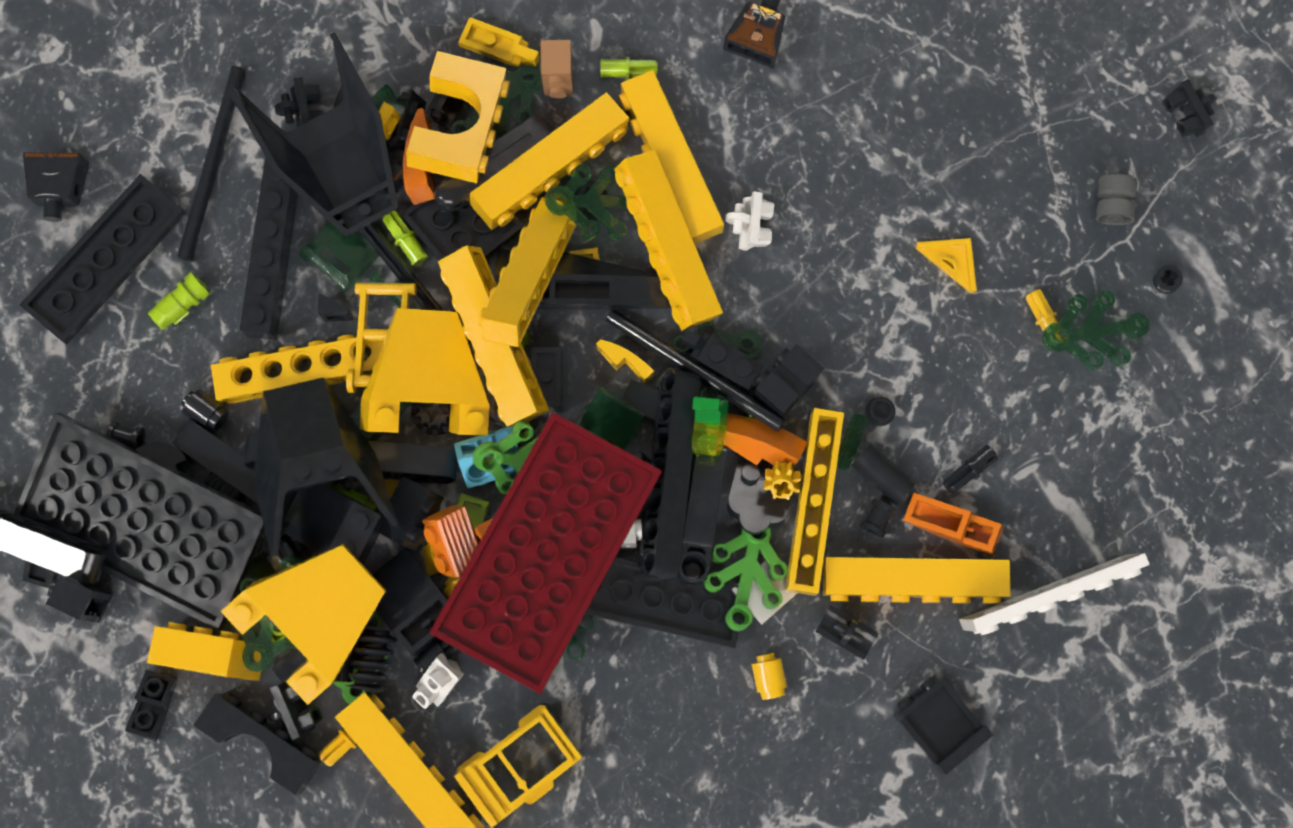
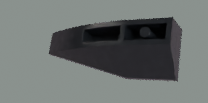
(596, 284)

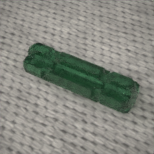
(851, 441)

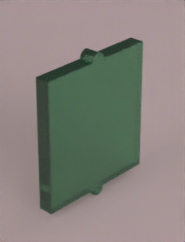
(611, 418)

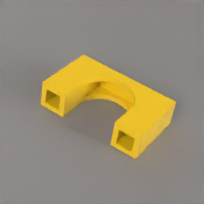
(463, 153)

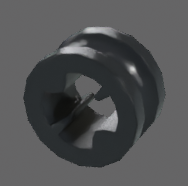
(1164, 288)

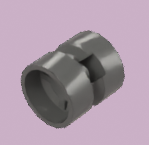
(1116, 197)

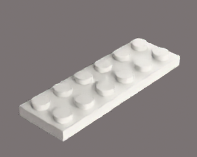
(1044, 598)

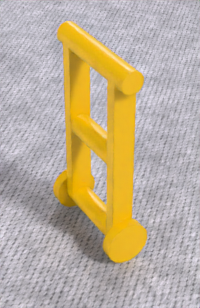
(355, 376)

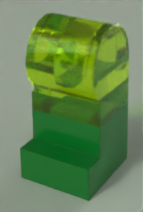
(709, 426)

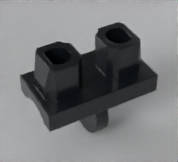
(301, 96)
(1194, 106)
(847, 632)
(293, 711)

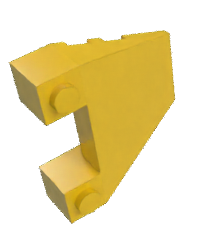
(425, 362)
(318, 608)

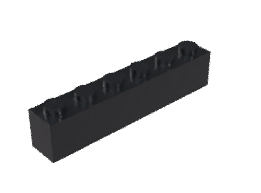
(269, 257)

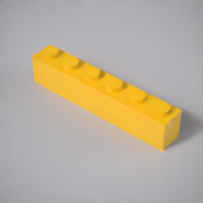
(661, 133)
(549, 161)
(667, 240)
(526, 276)
(505, 366)
(814, 502)
(916, 578)
(402, 765)

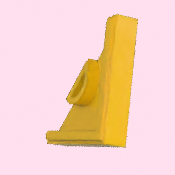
(953, 258)

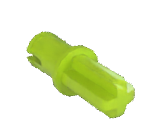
(626, 67)
(405, 238)

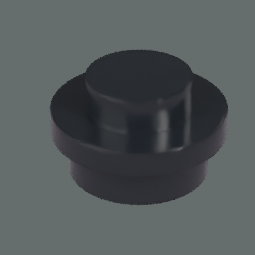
(880, 411)

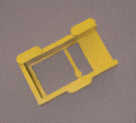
(486, 792)

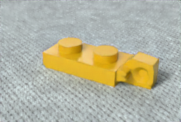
(497, 44)

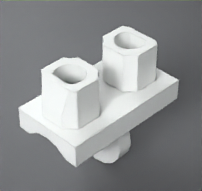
(747, 221)
(437, 682)

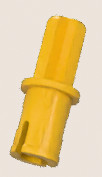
(1041, 310)
(337, 748)

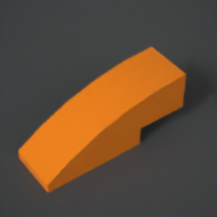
(417, 182)
(758, 441)
(954, 524)

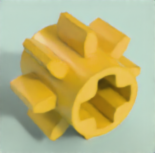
(782, 480)

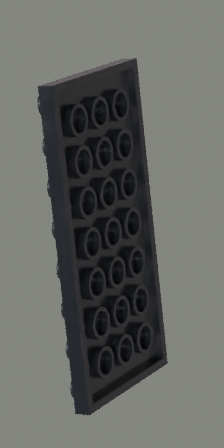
(151, 519)

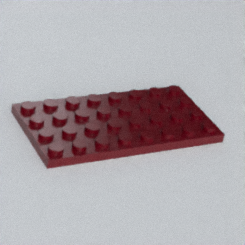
(546, 553)

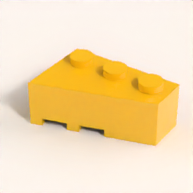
(201, 651)

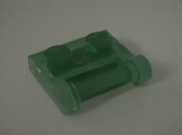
(349, 250)

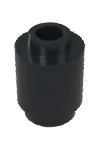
(204, 410)

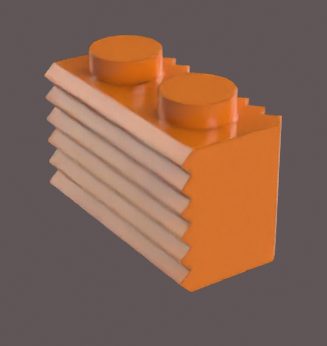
(451, 538)

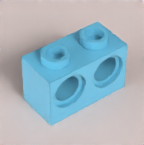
(464, 452)

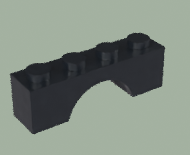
(291, 764)

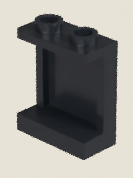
(941, 724)

